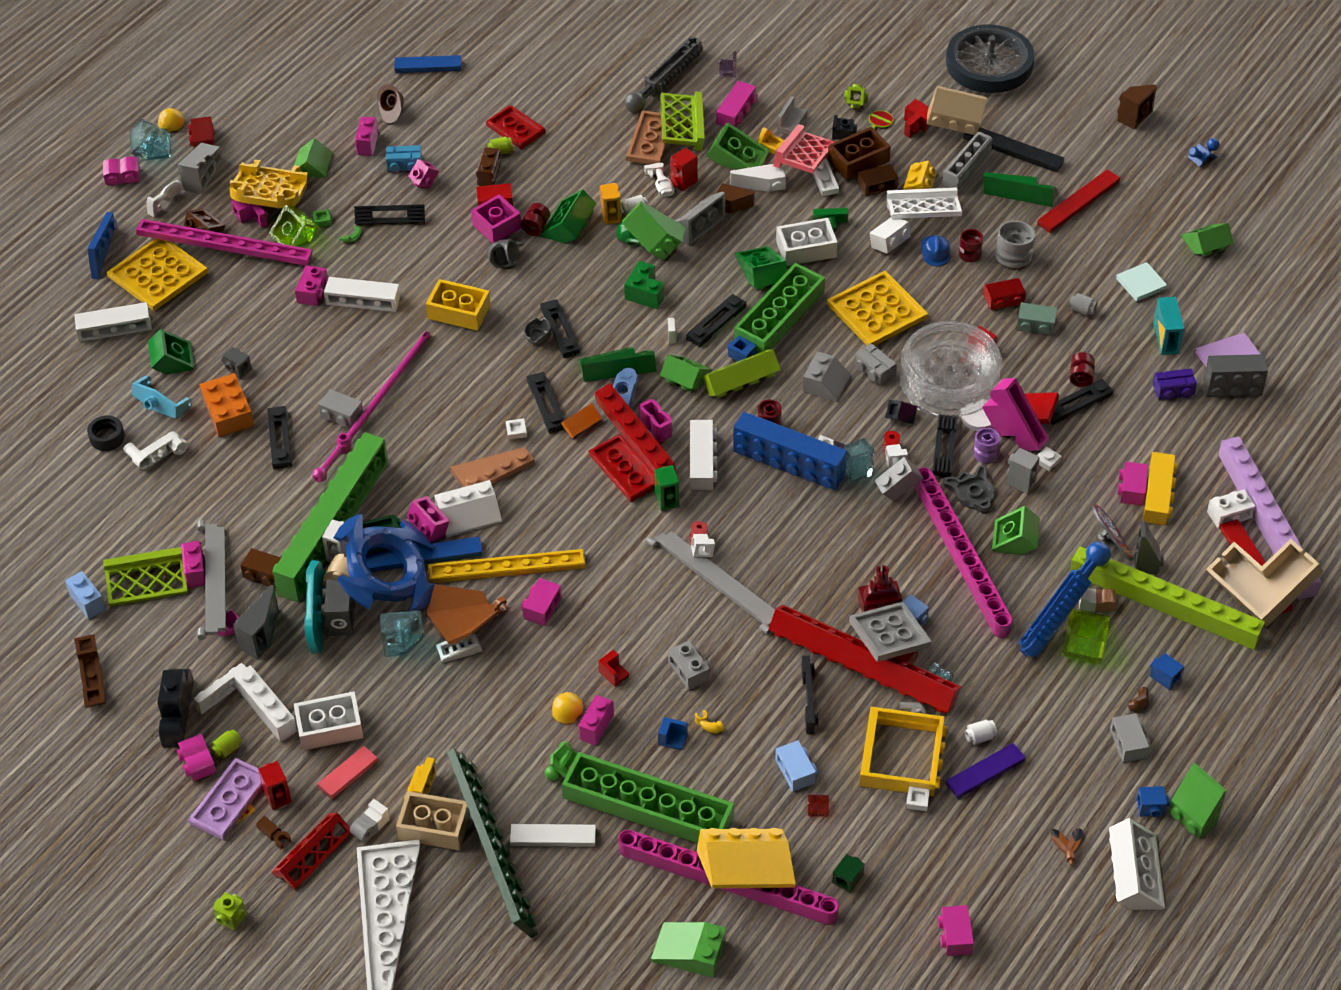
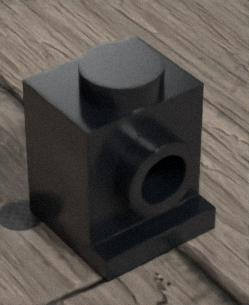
(843, 128)

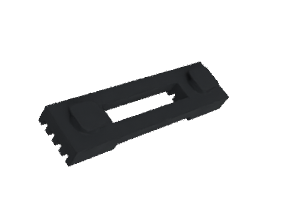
(364, 214)
(700, 335)
(566, 346)
(1100, 390)
(553, 420)
(948, 425)
(280, 457)
(810, 718)

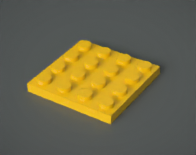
(157, 272)
(877, 309)

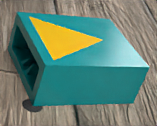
(1168, 325)

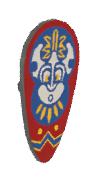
(1110, 531)

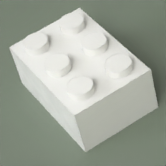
(806, 241)
(328, 721)

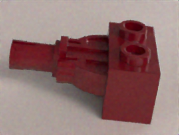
(880, 592)

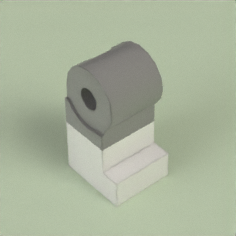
(370, 821)

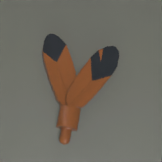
(1066, 846)

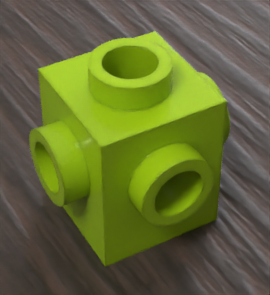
(849, 96)
(229, 910)

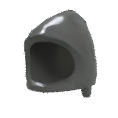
(504, 250)

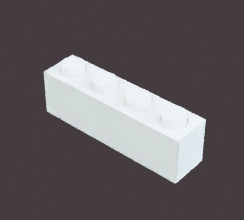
(362, 294)
(113, 322)
(701, 454)
(265, 703)

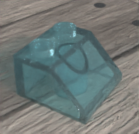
(149, 141)
(400, 632)

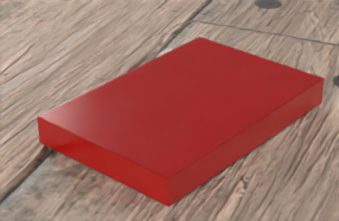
(515, 125)

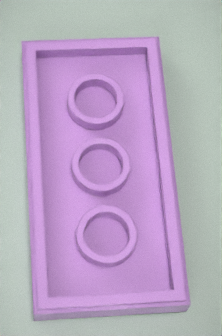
(227, 799)

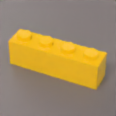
(1159, 488)

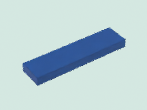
(427, 64)

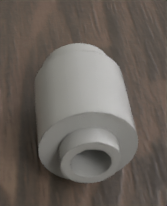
(1083, 304)

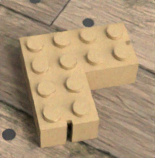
(1266, 588)

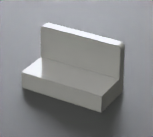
(790, 117)

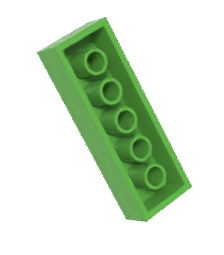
(781, 307)

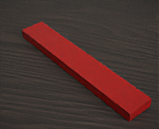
(1078, 201)
(1236, 533)

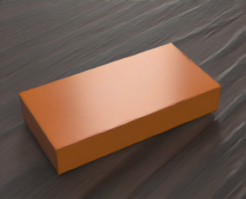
(581, 420)

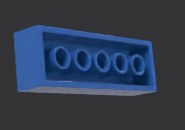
(789, 450)

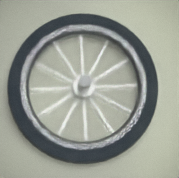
(990, 58)

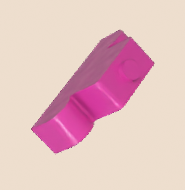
(1014, 416)

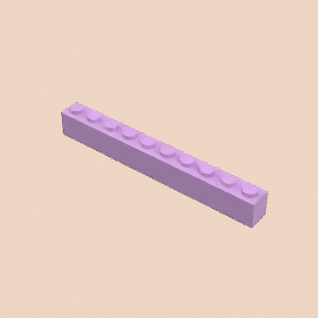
(1267, 512)

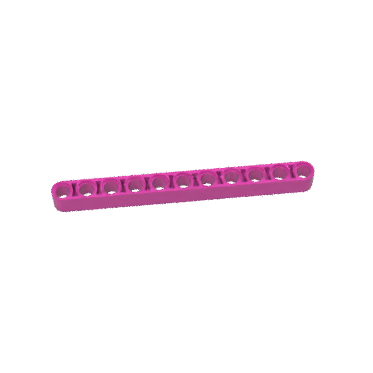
(964, 554)
(696, 872)

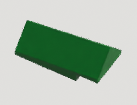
(1019, 188)
(610, 363)

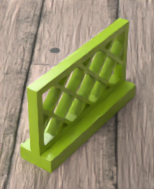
(695, 119)
(139, 562)

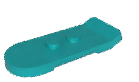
(314, 600)

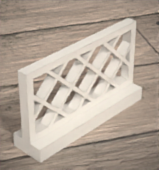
(904, 203)

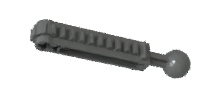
(665, 74)

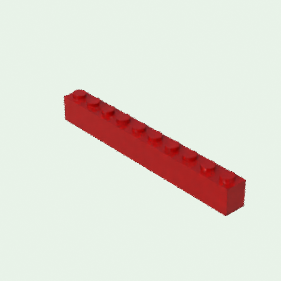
(854, 655)

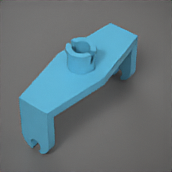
(156, 401)

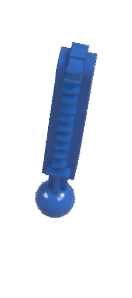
(1063, 601)

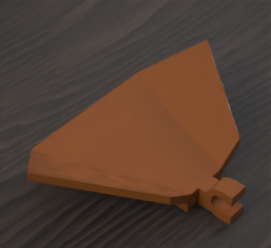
(461, 611)

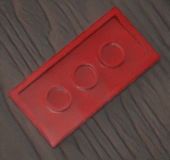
(624, 467)

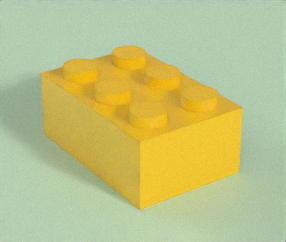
(458, 304)

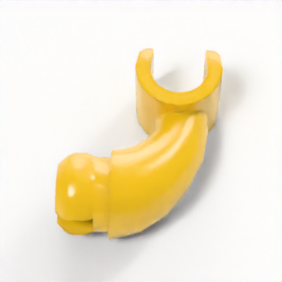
(710, 727)

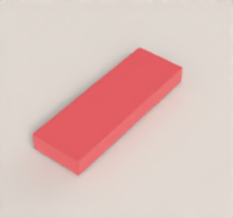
(347, 772)

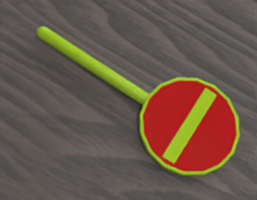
(881, 119)

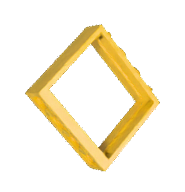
(904, 720)

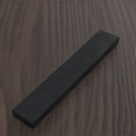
(1022, 151)

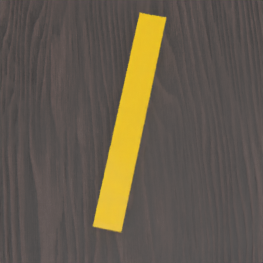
(506, 566)

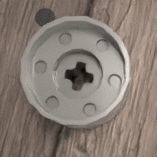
(1015, 244)

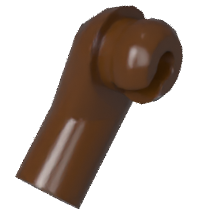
(1141, 701)

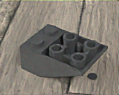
(257, 625)

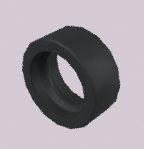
(108, 443)

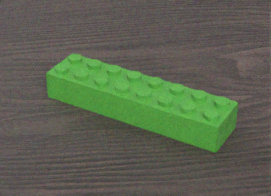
(644, 798)

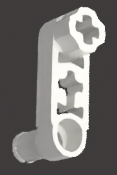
(156, 451)

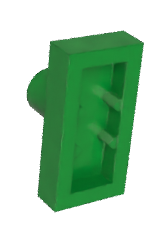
(835, 215)

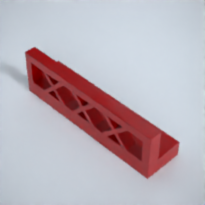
(307, 844)

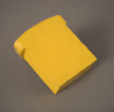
(769, 140)

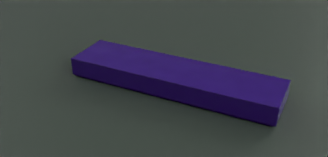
(985, 770)

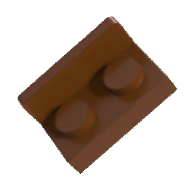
(203, 220)

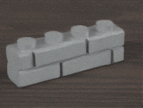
(967, 161)

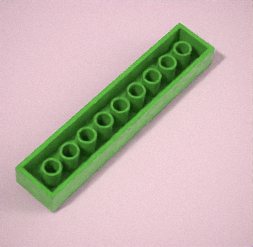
(338, 503)

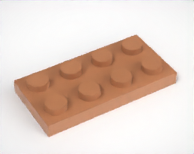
(647, 143)

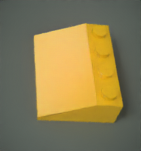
(746, 858)

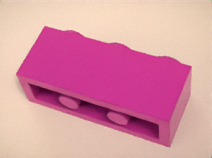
(736, 104)

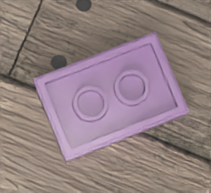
(1234, 345)

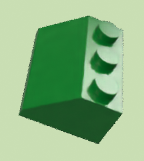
(569, 217)

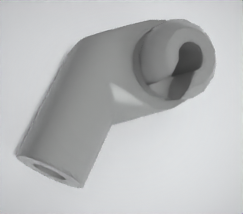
(912, 707)

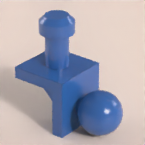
(1200, 153)

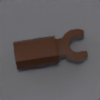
(272, 831)

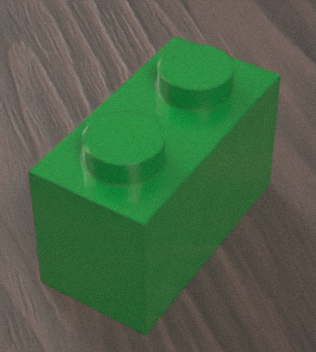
(666, 487)

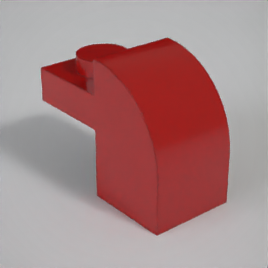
(915, 118)

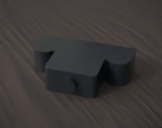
(174, 705)

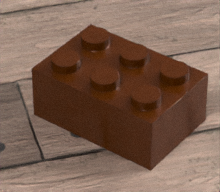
(859, 152)

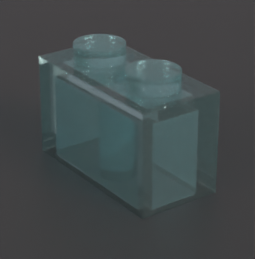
(859, 460)

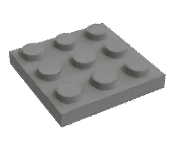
(890, 631)

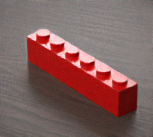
(632, 428)

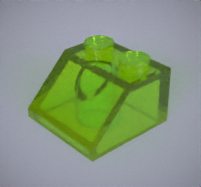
(293, 227)

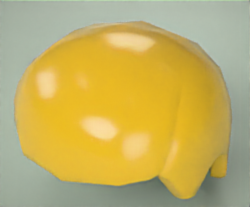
(171, 119)
(567, 707)

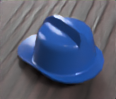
(935, 250)

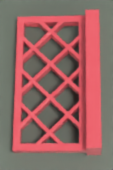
(793, 145)

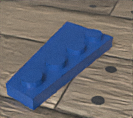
(100, 244)

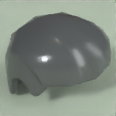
(537, 331)

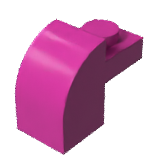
(247, 211)

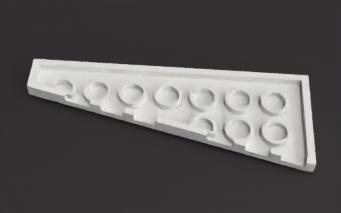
(385, 896)

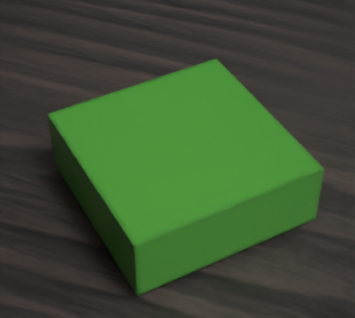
(322, 218)

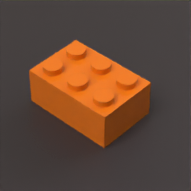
(226, 405)

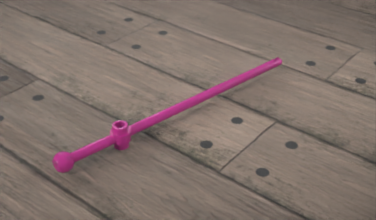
(344, 439)

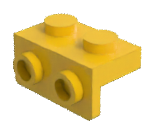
(920, 176)

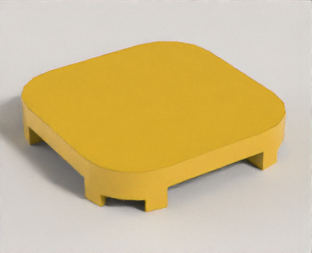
(268, 185)

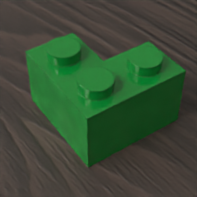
(643, 287)

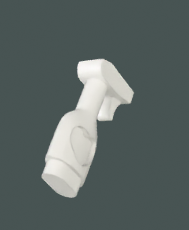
(663, 183)
(167, 193)

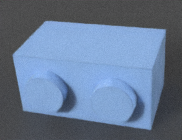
(85, 595)
(796, 766)

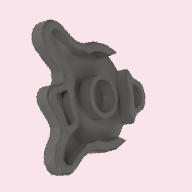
(972, 490)

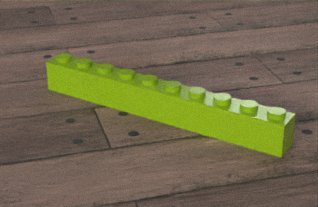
(1174, 601)

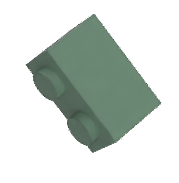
(1036, 318)

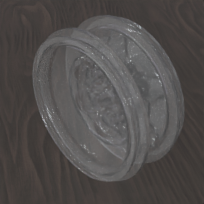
(949, 368)

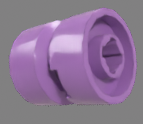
(986, 445)

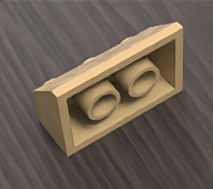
(956, 110)

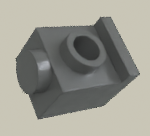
(236, 362)

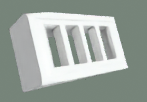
(468, 650)

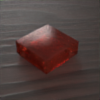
(818, 805)

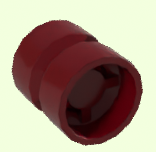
(535, 219)
(970, 245)
(1082, 369)
(770, 410)

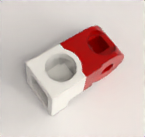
(892, 448)
(699, 541)

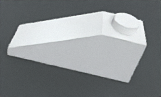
(760, 178)

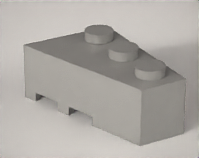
(199, 167)

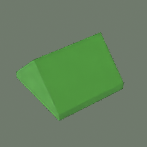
(314, 159)

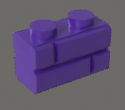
(1174, 384)

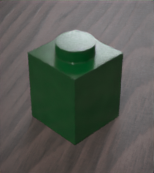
(848, 873)

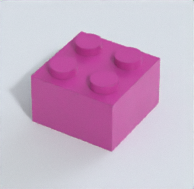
(496, 219)

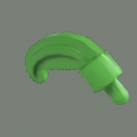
(353, 237)

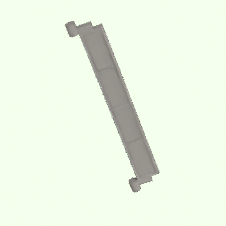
(716, 577)
(214, 580)

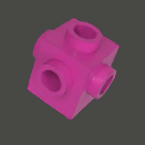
(423, 174)

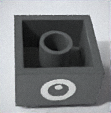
(337, 610)

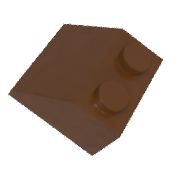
(1136, 104)

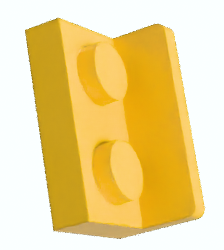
(423, 777)

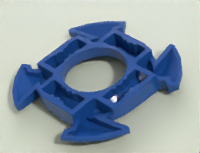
(402, 541)

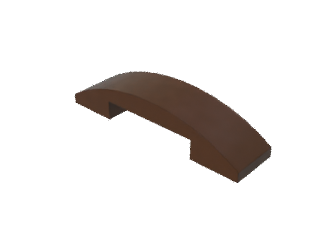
(90, 671)

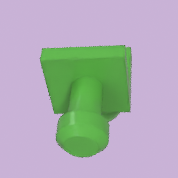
(560, 761)

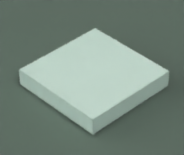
(1141, 281)

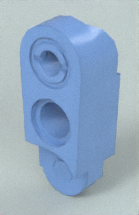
(626, 381)

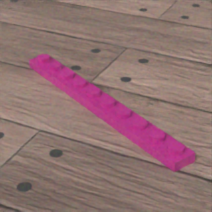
(224, 242)

